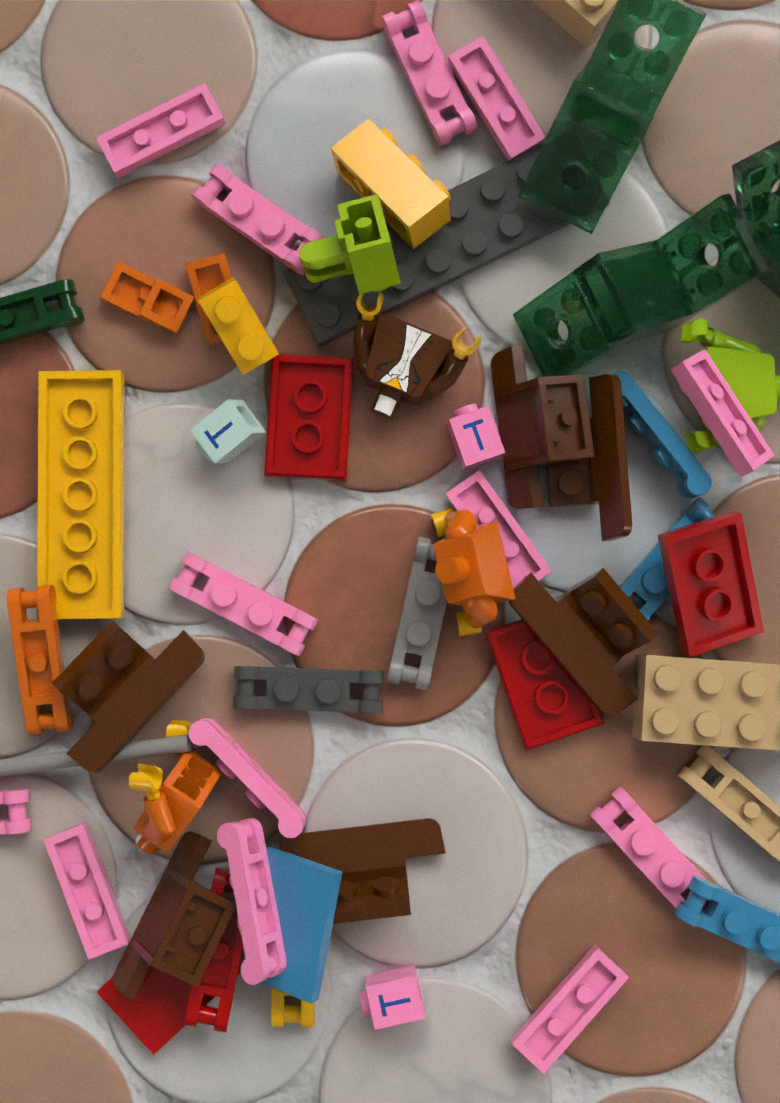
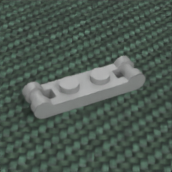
(419, 621)

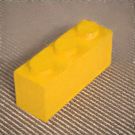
(408, 197)

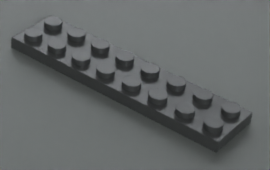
(483, 227)

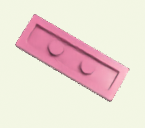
(496, 99)
(161, 130)
(722, 413)
(480, 498)
(87, 890)
(569, 1009)

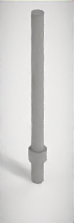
(61, 760)

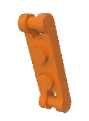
(38, 659)

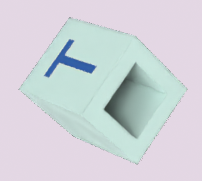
(227, 432)

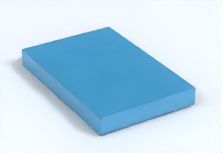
(306, 910)

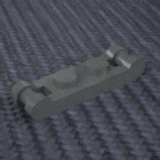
(308, 689)

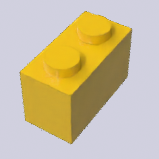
(238, 325)

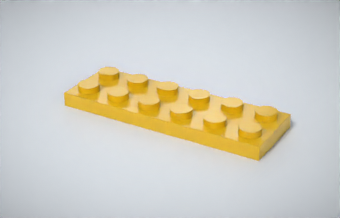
(82, 491)

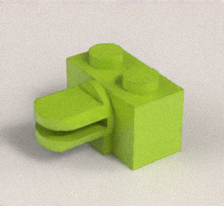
(357, 249)

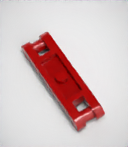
(221, 971)

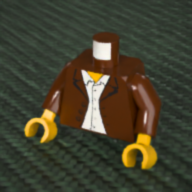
(405, 359)

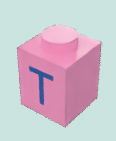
(475, 436)
(392, 997)

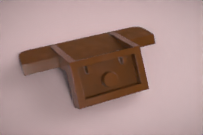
(537, 424)
(605, 476)
(587, 633)
(122, 689)
(371, 862)
(178, 924)

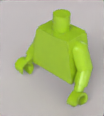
(744, 369)

